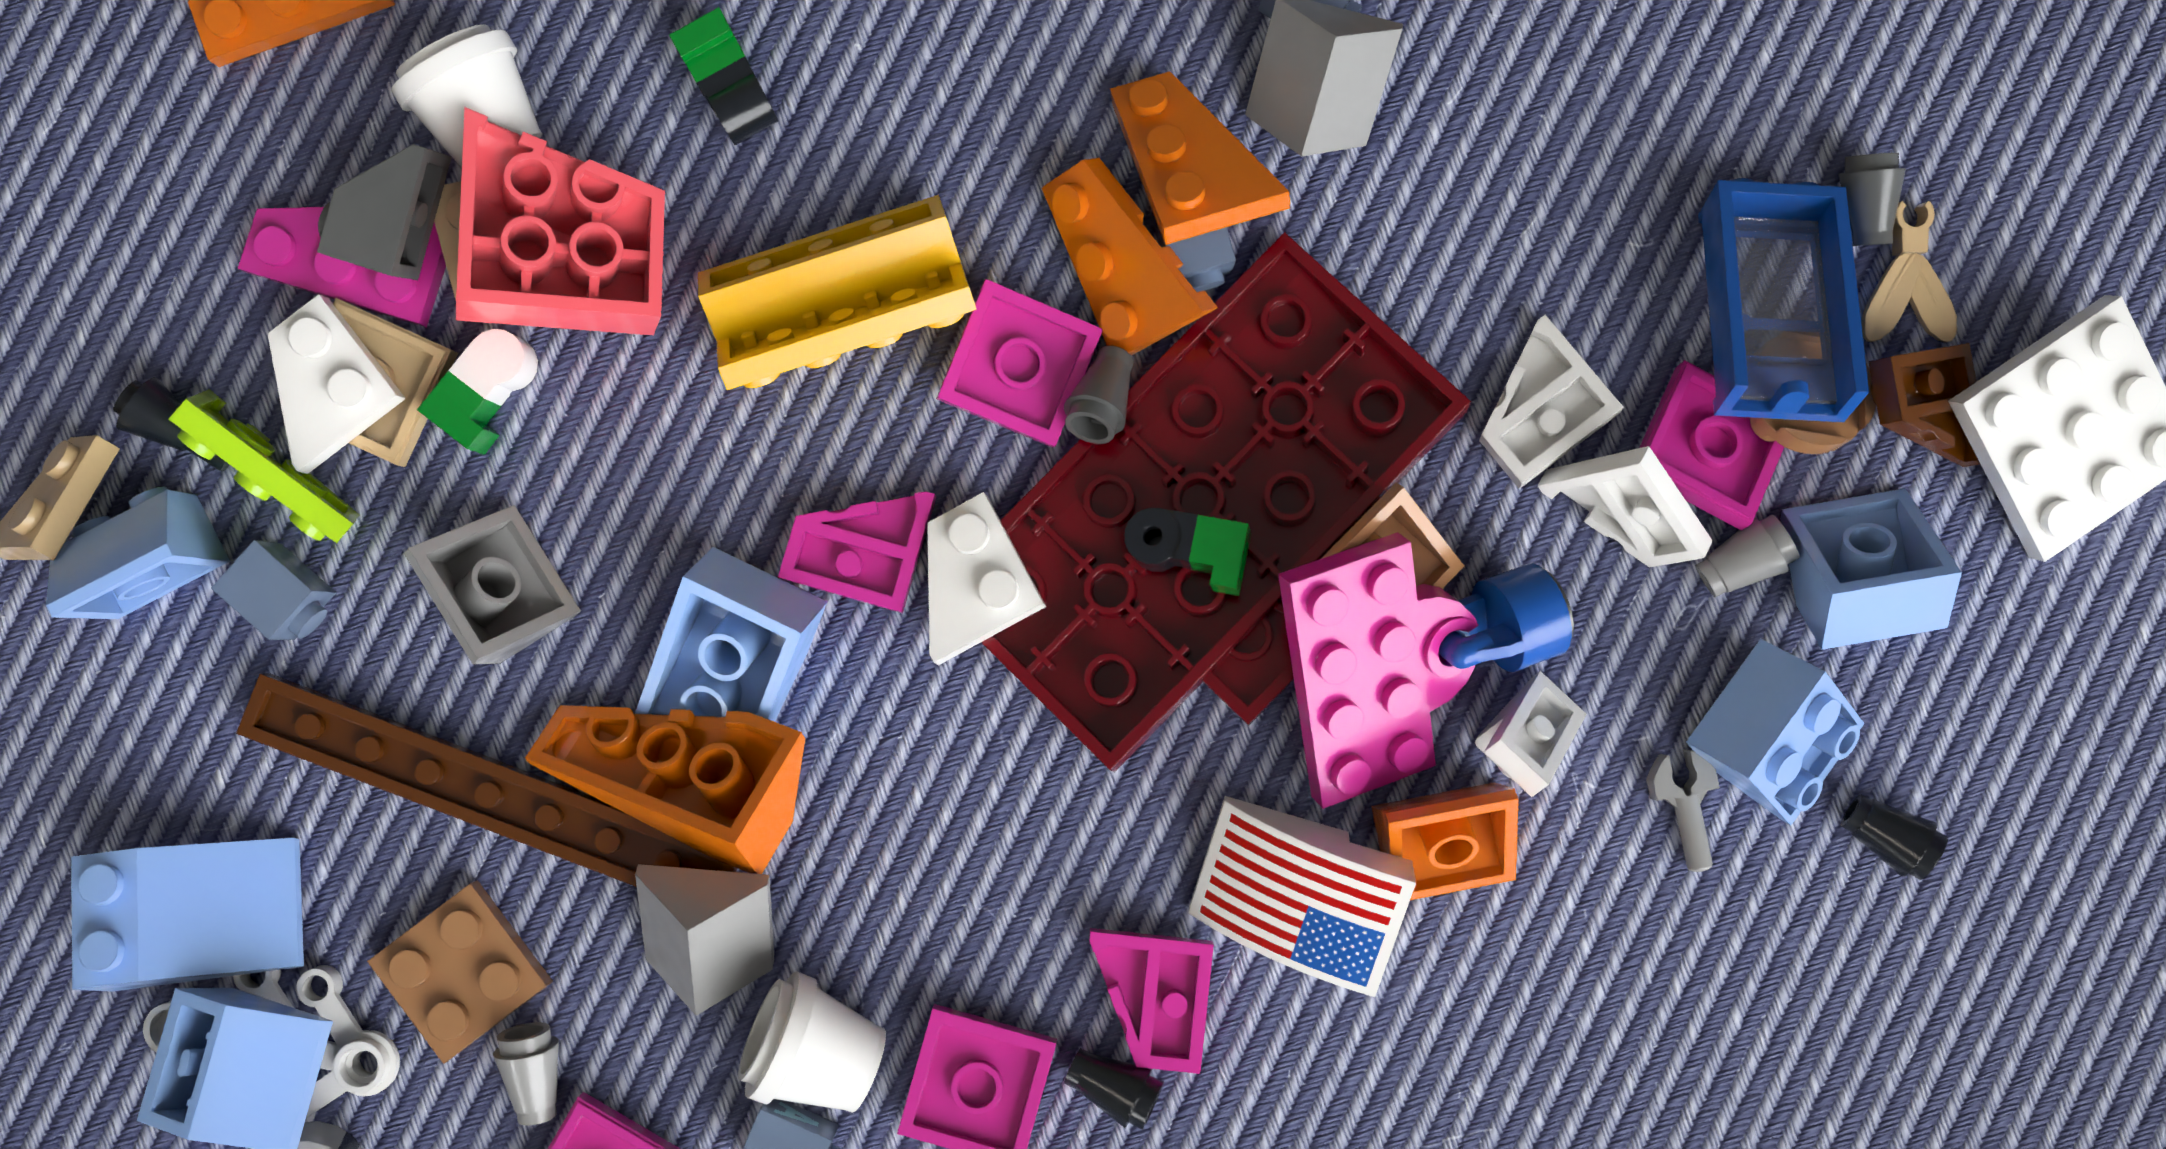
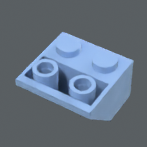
(1777, 730)
(234, 1069)

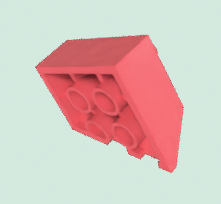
(554, 237)

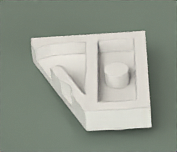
(326, 383)
(1546, 406)
(1634, 504)
(974, 579)

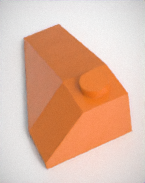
(696, 778)

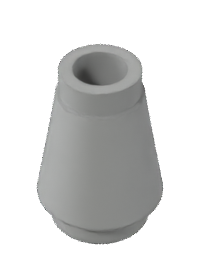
(1748, 557)
(529, 1070)

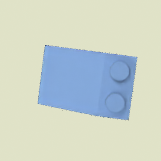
(731, 641)
(185, 913)

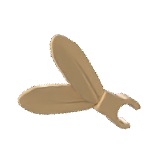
(1910, 281)

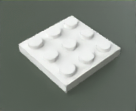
(2070, 427)

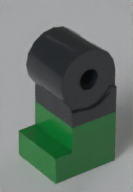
(724, 75)
(1208, 544)

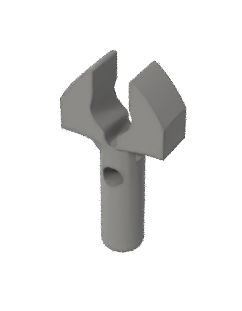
(1686, 803)

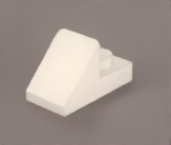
(1532, 734)

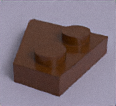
(1915, 394)

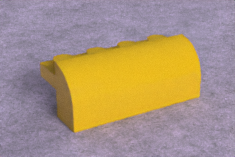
(834, 293)

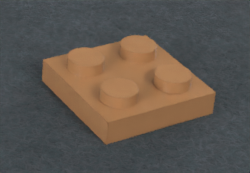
(460, 971)

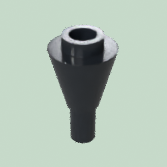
(145, 413)

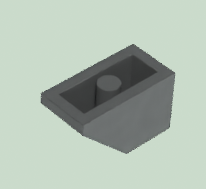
(386, 213)

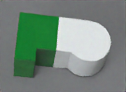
(479, 386)

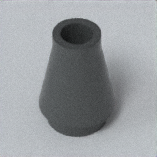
(1873, 196)
(1100, 399)

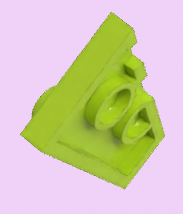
(248, 450)

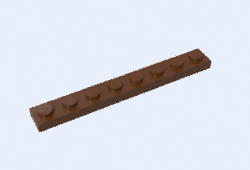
(459, 782)

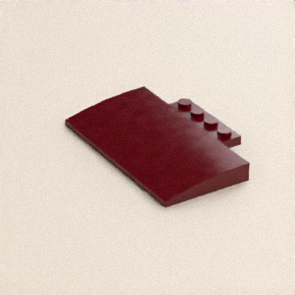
(1263, 414)

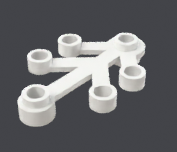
(339, 1056)

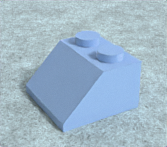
(133, 557)
(1869, 569)

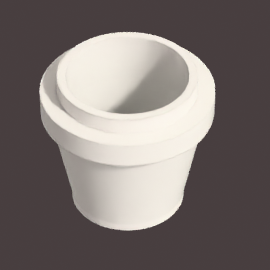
(468, 71)
(810, 1048)

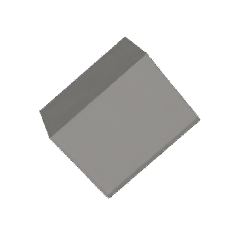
(1321, 75)
(493, 585)
(705, 930)

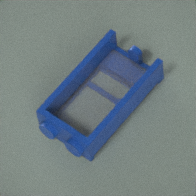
(1783, 301)

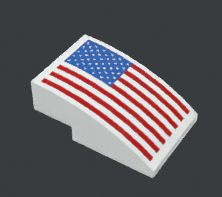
(1303, 894)

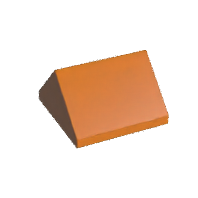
(1453, 837)

